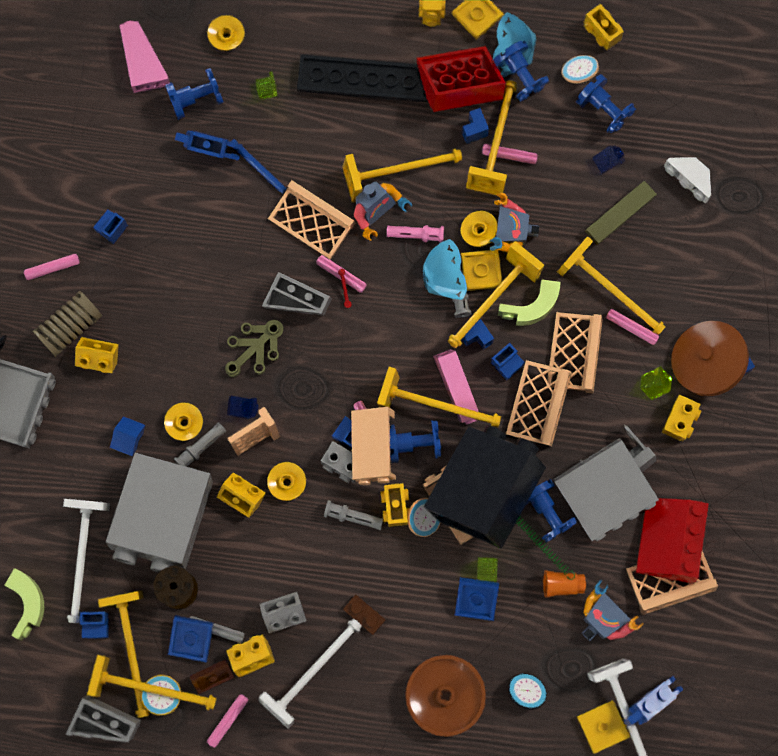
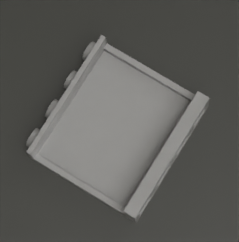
(22, 401)
(606, 490)

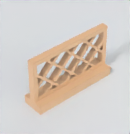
(316, 204)
(591, 349)
(555, 407)
(254, 433)
(672, 596)

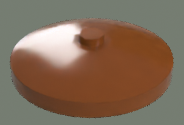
(710, 358)
(445, 695)

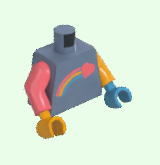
(375, 202)
(512, 225)
(606, 617)

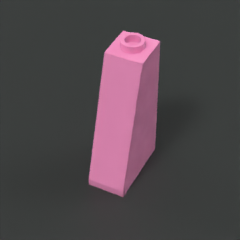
(142, 63)
(455, 382)

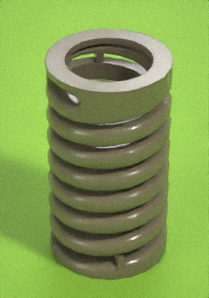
(66, 323)

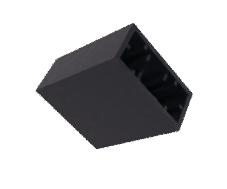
(486, 485)

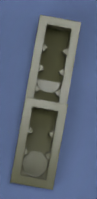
(621, 212)

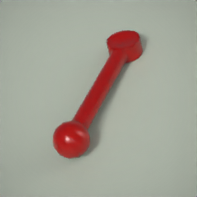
(347, 303)

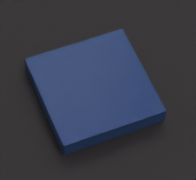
(476, 599)
(190, 638)

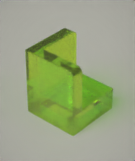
(266, 87)
(655, 383)
(487, 569)

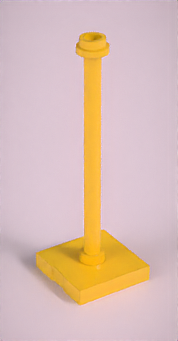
(354, 177)
(488, 180)
(577, 259)
(523, 262)
(390, 391)
(122, 602)
(101, 676)

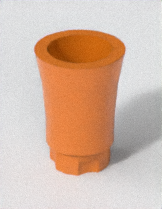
(558, 584)

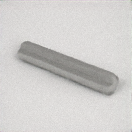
(225, 632)

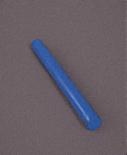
(261, 169)

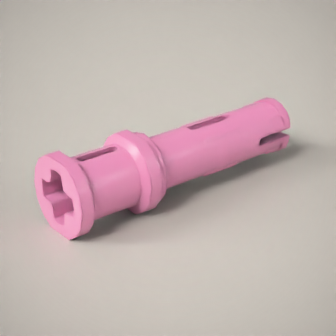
(425, 233)

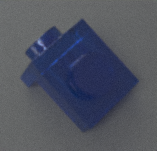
(608, 158)
(242, 407)

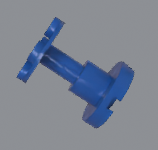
(517, 64)
(186, 96)
(600, 99)
(406, 442)
(543, 504)

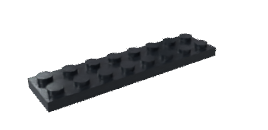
(360, 78)

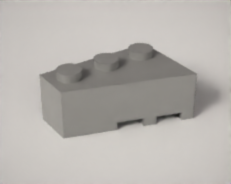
(295, 296)
(102, 721)

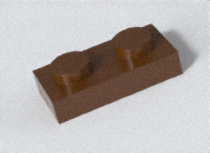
(364, 614)
(212, 676)

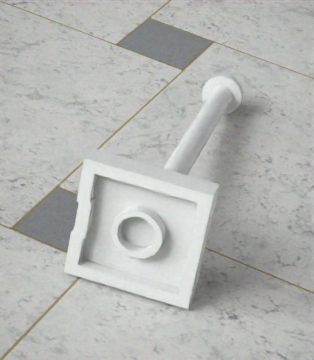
(86, 509)
(611, 673)
(278, 708)

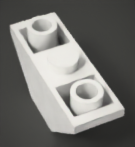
(691, 175)

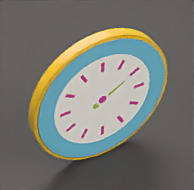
(157, 703)

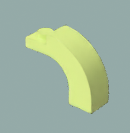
(537, 310)
(32, 600)

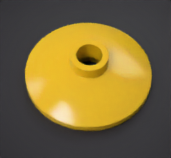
(225, 25)
(475, 222)
(176, 415)
(282, 472)

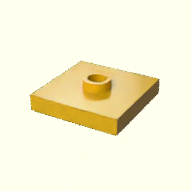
(477, 16)
(481, 269)
(603, 726)

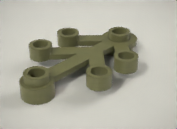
(255, 346)

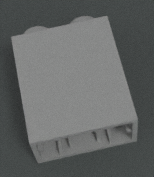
(158, 513)

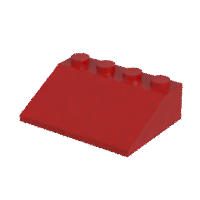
(460, 78)
(673, 540)

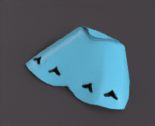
(516, 32)
(443, 273)

